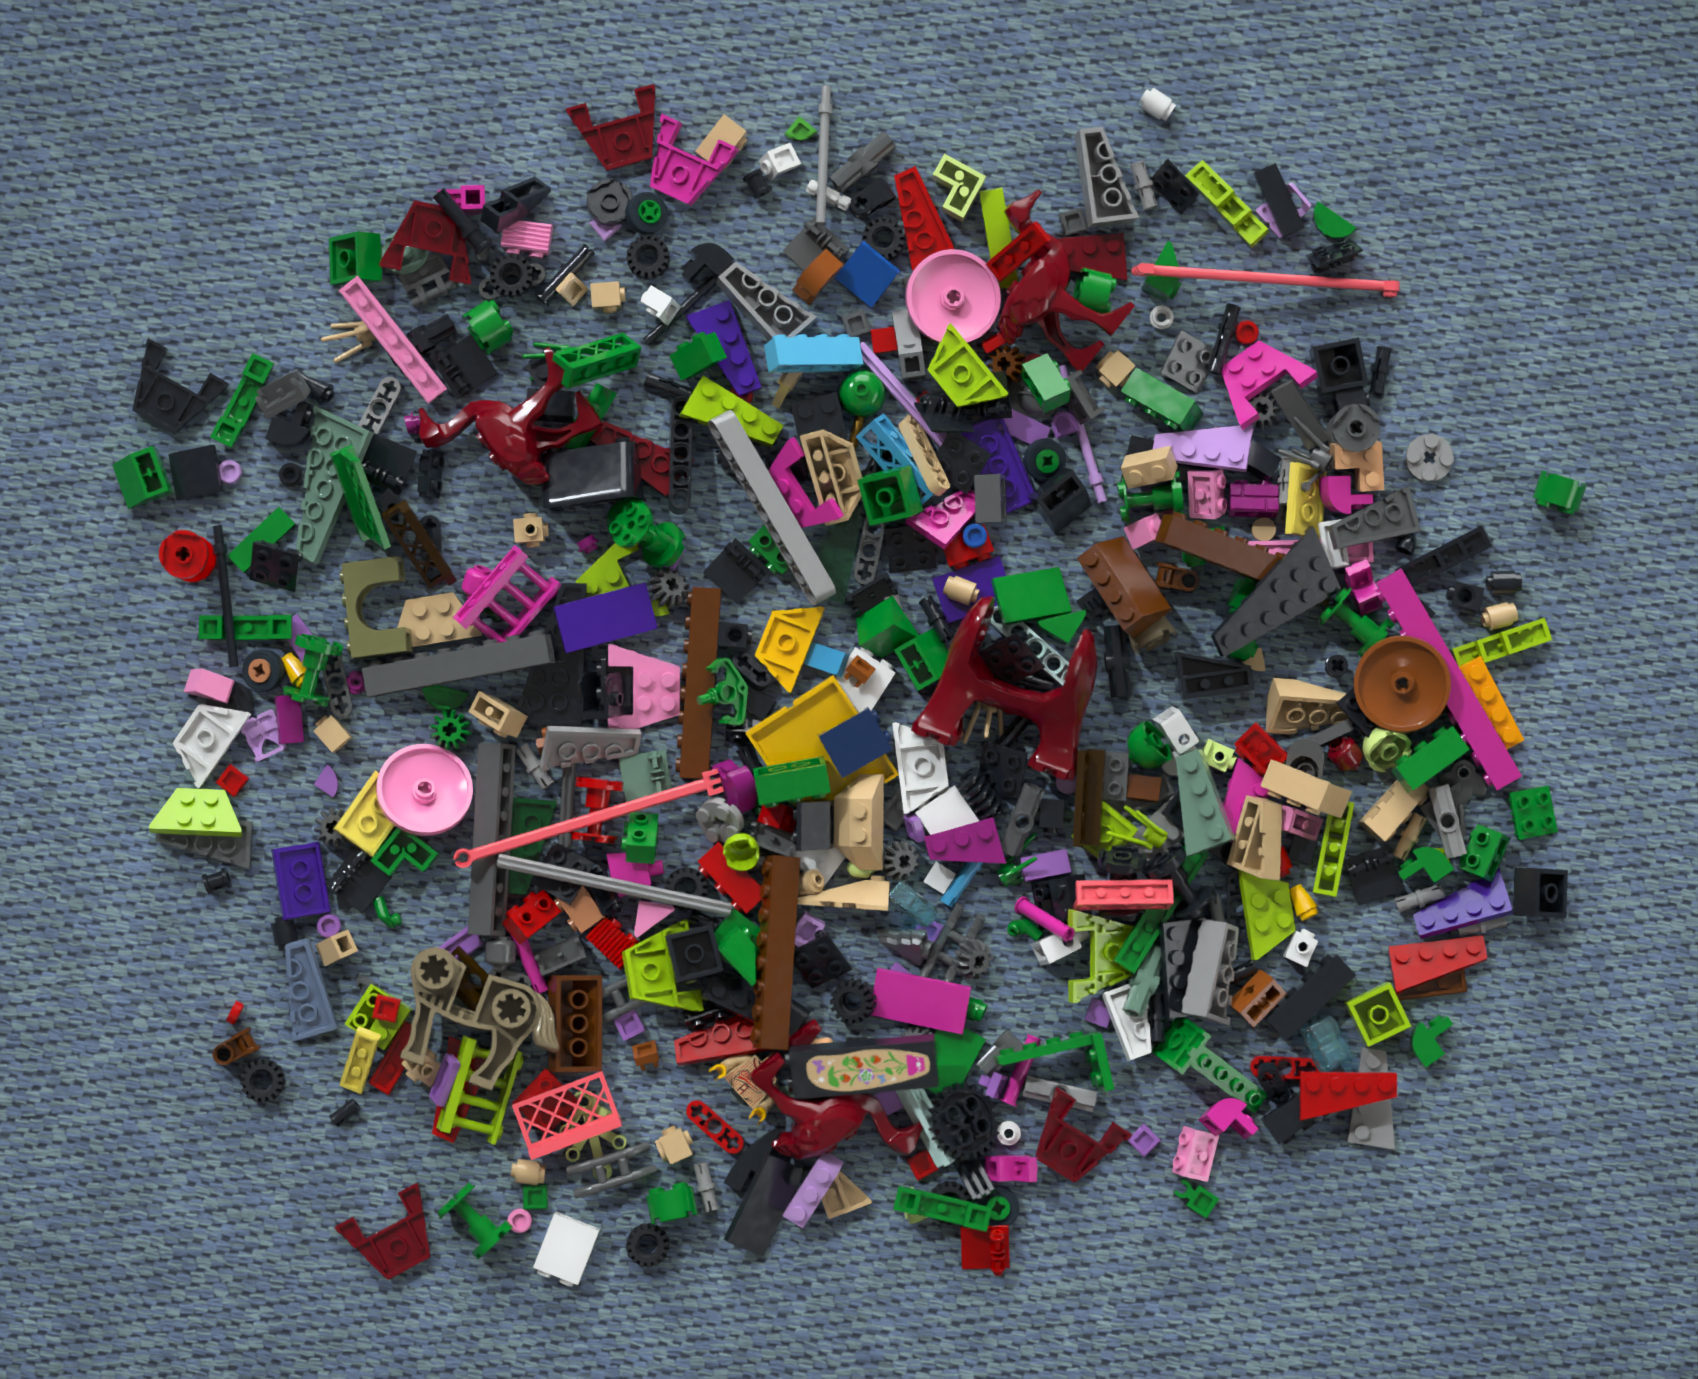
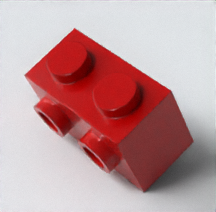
(530, 917)

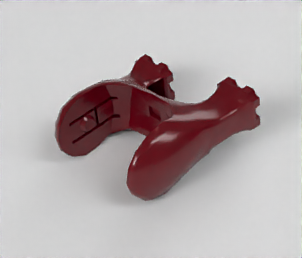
(969, 679)

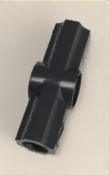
(427, 336)
(1117, 661)

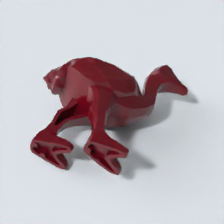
(1043, 295)
(510, 431)
(826, 1120)

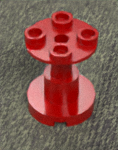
(187, 556)
(597, 799)

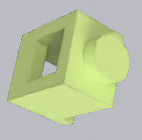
(1211, 748)

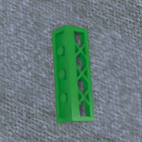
(602, 363)

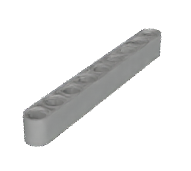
(771, 507)

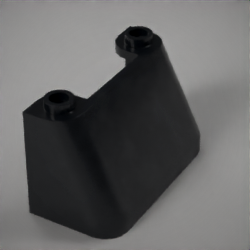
(591, 475)

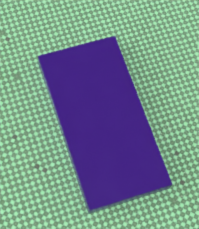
(1003, 461)
(605, 617)

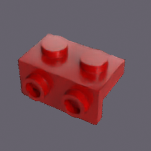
(1259, 748)

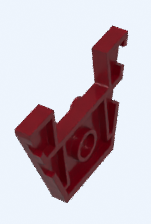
(621, 140)
(431, 230)
(1068, 1148)
(397, 1245)

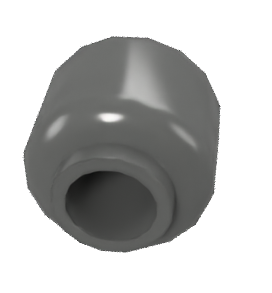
(500, 952)

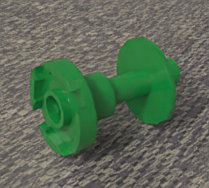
(1160, 497)
(660, 543)
(1362, 628)
(314, 660)
(481, 1228)

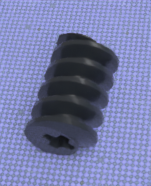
(980, 794)

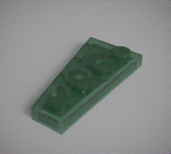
(838, 552)

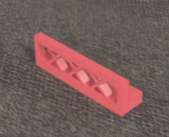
(1123, 895)

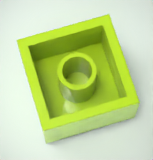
(1377, 1014)

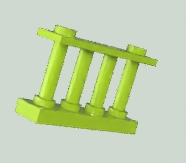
(448, 1117)

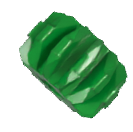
(446, 722)

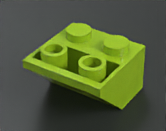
(363, 1013)

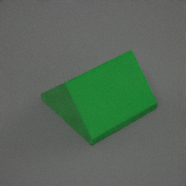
(1062, 627)
(884, 628)

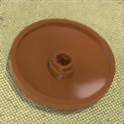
(1395, 705)

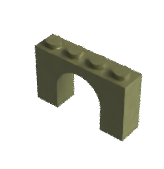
(358, 581)

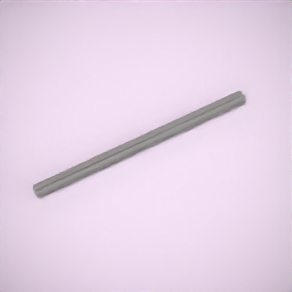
(614, 885)

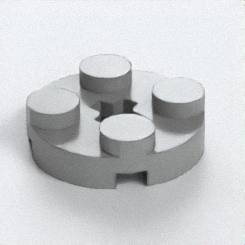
(1428, 471)
(714, 829)

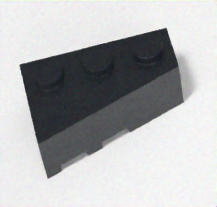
(1210, 677)

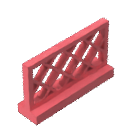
(573, 1135)

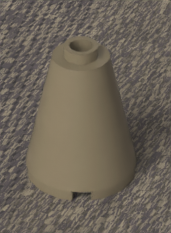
(1153, 636)

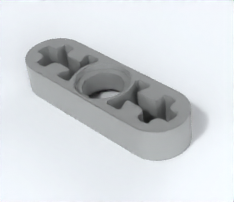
(389, 406)

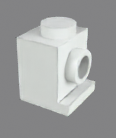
(660, 305)
(1292, 951)

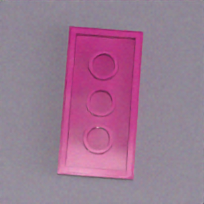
(921, 1000)

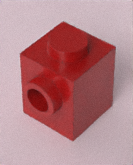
(778, 817)

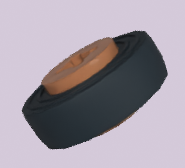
(271, 667)

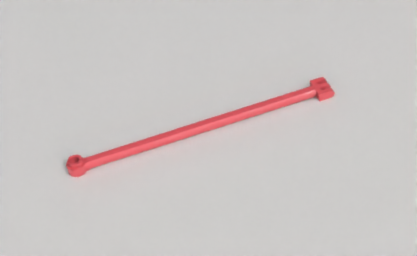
(1388, 288)
(592, 818)

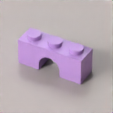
(813, 1189)

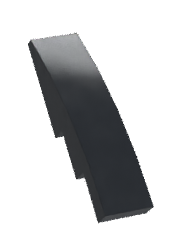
(1447, 556)

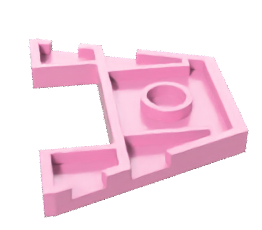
(654, 688)

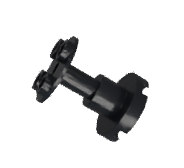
(1121, 864)
(1170, 868)

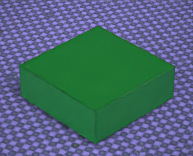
(535, 1197)

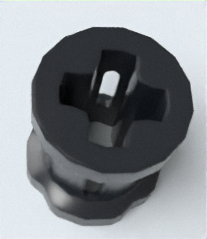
(757, 184)
(1343, 666)
(217, 881)

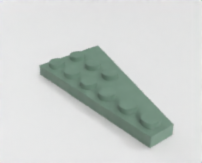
(323, 491)

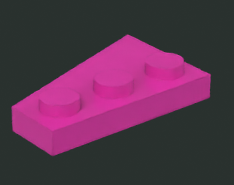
(946, 519)
(1243, 782)

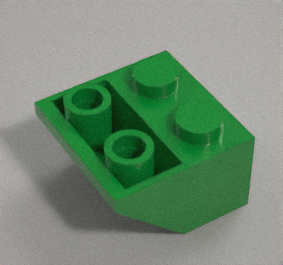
(142, 477)
(923, 659)

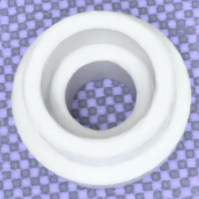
(1161, 310)
(1008, 1125)

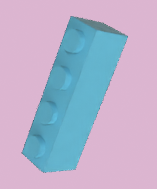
(813, 353)

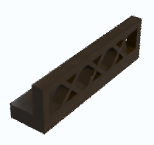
(426, 544)
(1089, 797)
(468, 991)

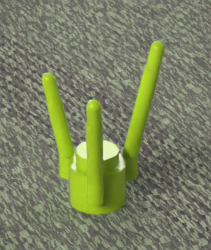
(1154, 835)

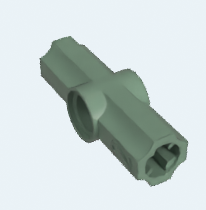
(1143, 983)

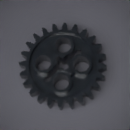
(948, 1130)

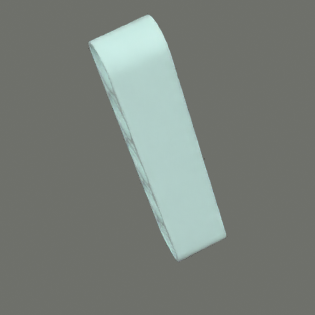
(1046, 653)

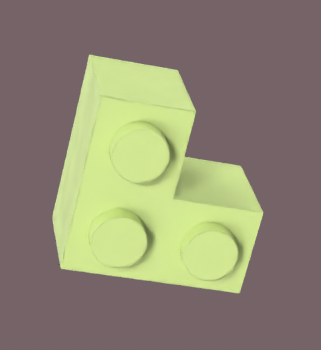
(964, 186)

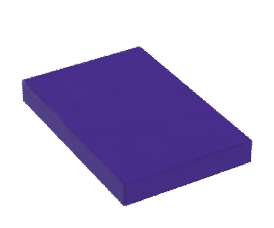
(979, 573)
(300, 880)

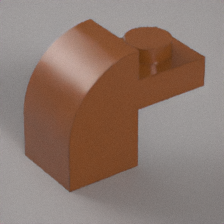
(817, 276)

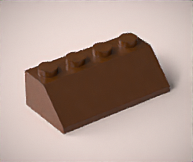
(1124, 585)
(578, 1022)

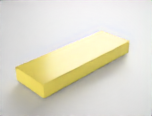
(360, 1060)

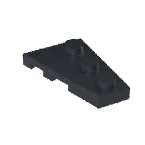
(731, 995)

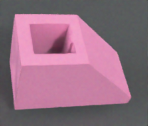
(1145, 530)

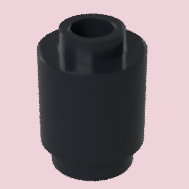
(1504, 582)
(283, 932)

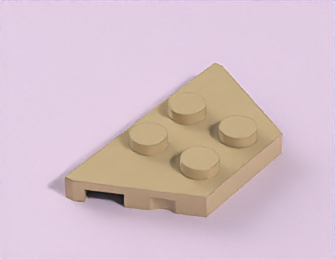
(433, 620)

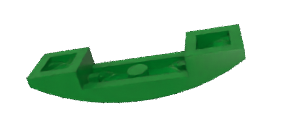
(243, 401)
(247, 627)
(942, 1208)

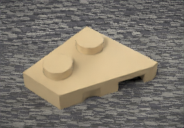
(787, 382)
(843, 1197)

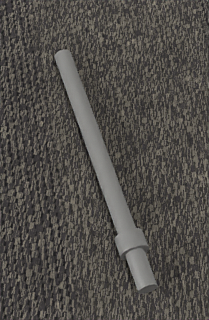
(825, 112)

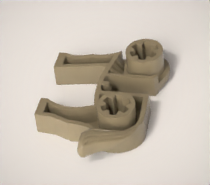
(504, 1009)

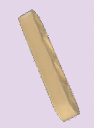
(924, 456)

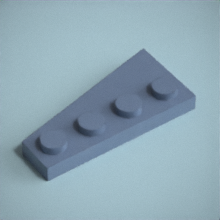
(307, 992)

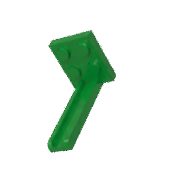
(1188, 1048)
(1094, 1054)

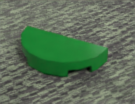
(1330, 223)
(444, 697)

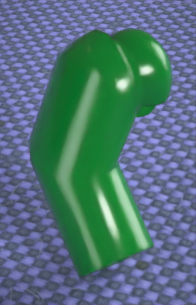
(384, 915)
(1024, 926)

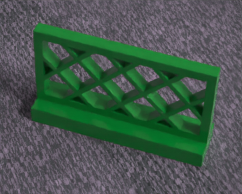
(359, 496)

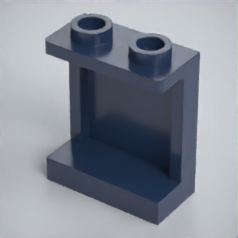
(856, 742)

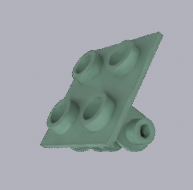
(645, 774)

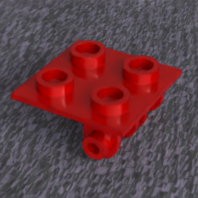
(542, 1083)
(985, 1249)

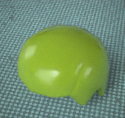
(741, 852)

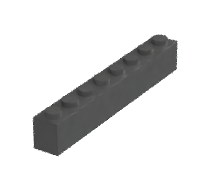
(458, 665)
(490, 825)

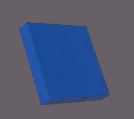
(867, 274)

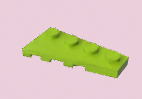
(711, 400)

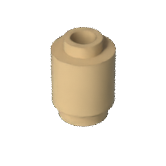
(961, 590)
(1499, 615)
(810, 882)
(528, 1172)

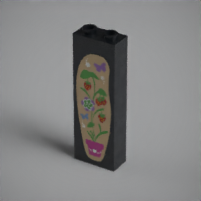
(862, 1066)

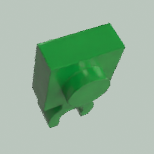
(1199, 1199)

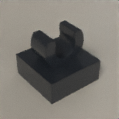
(1092, 604)

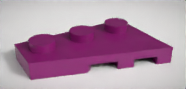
(967, 843)

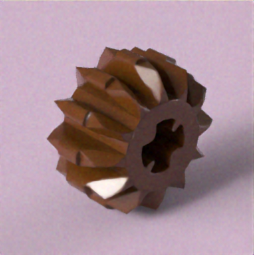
(1012, 356)

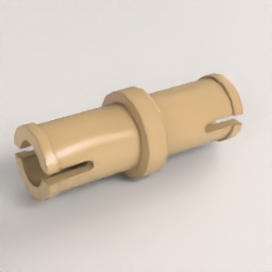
(1409, 836)

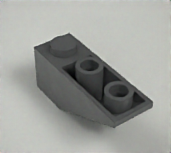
(908, 347)

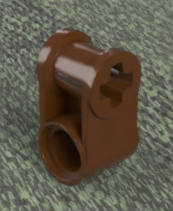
(1174, 578)
(237, 1047)

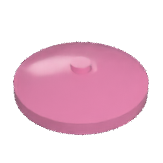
(953, 290)
(424, 789)

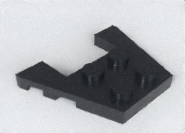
(166, 400)

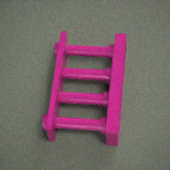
(500, 579)

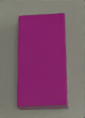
(289, 720)

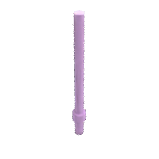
(1095, 478)

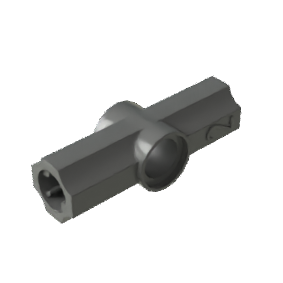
(862, 162)
(1026, 806)

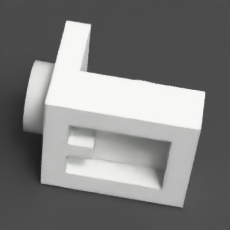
(779, 161)

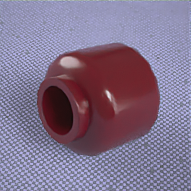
(1345, 753)

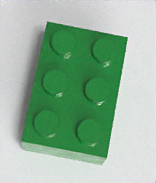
(792, 781)

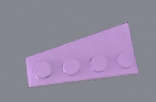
(1213, 448)

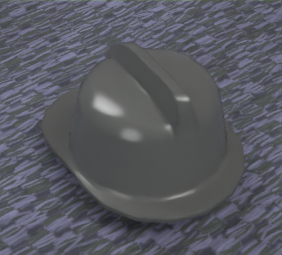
(1024, 401)
(1307, 757)

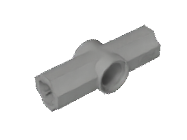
(1444, 805)
(1043, 1090)

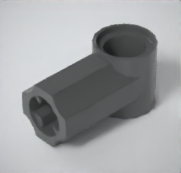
(1005, 1040)

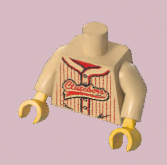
(735, 1072)

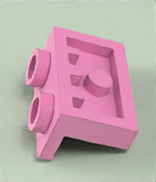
(1206, 493)
(1195, 1154)

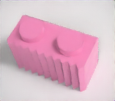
(528, 238)

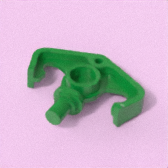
(730, 691)

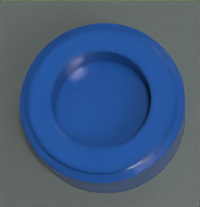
(974, 535)

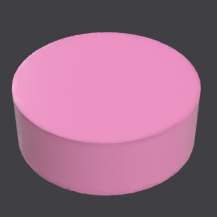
(520, 1220)

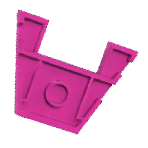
(682, 173)
(1255, 371)
(794, 494)

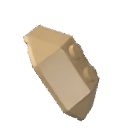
(833, 470)
(860, 821)

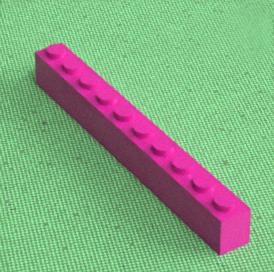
(1462, 702)

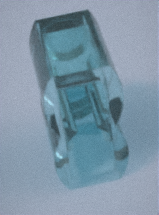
(913, 904)
(1326, 1044)

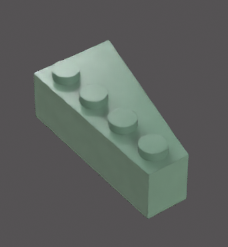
(1201, 806)

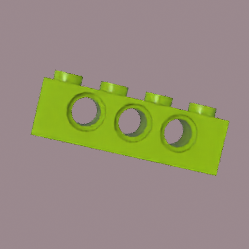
(1333, 852)

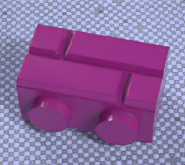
(1253, 499)

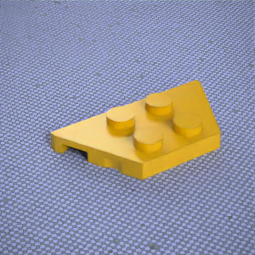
(788, 642)

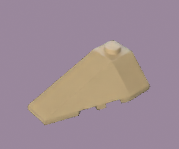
(1301, 705)
(864, 894)

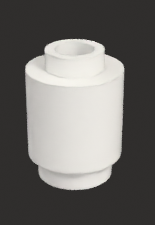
(1157, 104)

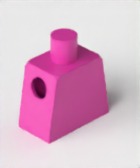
(632, 872)

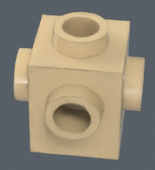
(522, 526)
(426, 1073)

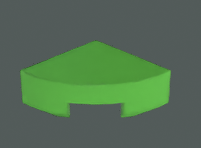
(800, 130)

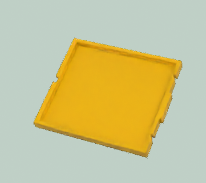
(794, 732)

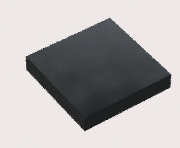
(195, 472)

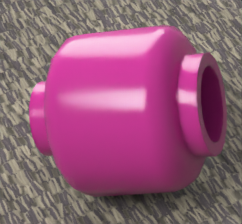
(474, 578)

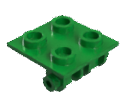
(1532, 812)

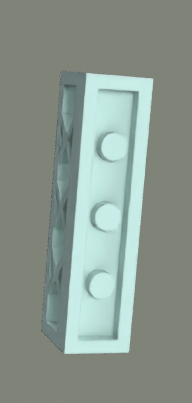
(917, 1105)

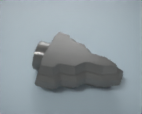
(909, 943)

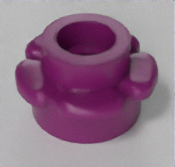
(412, 423)
(587, 544)
(355, 689)

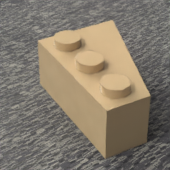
(1305, 789)
(1392, 810)
(1258, 839)

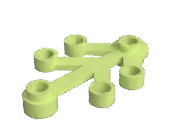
(594, 1141)

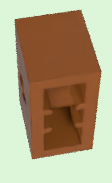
(1257, 998)

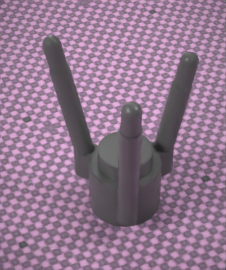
(1318, 459)

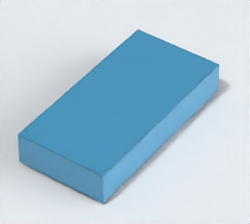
(826, 659)

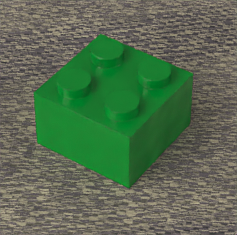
(890, 495)

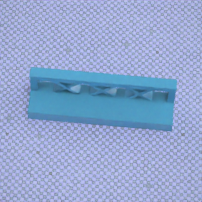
(896, 444)

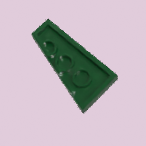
(526, 817)

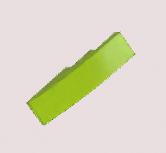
(1227, 203)
(996, 226)
(1504, 643)

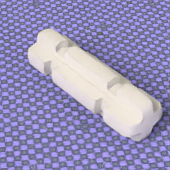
(832, 196)

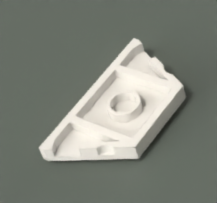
(207, 738)
(920, 767)

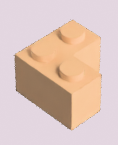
(1366, 465)

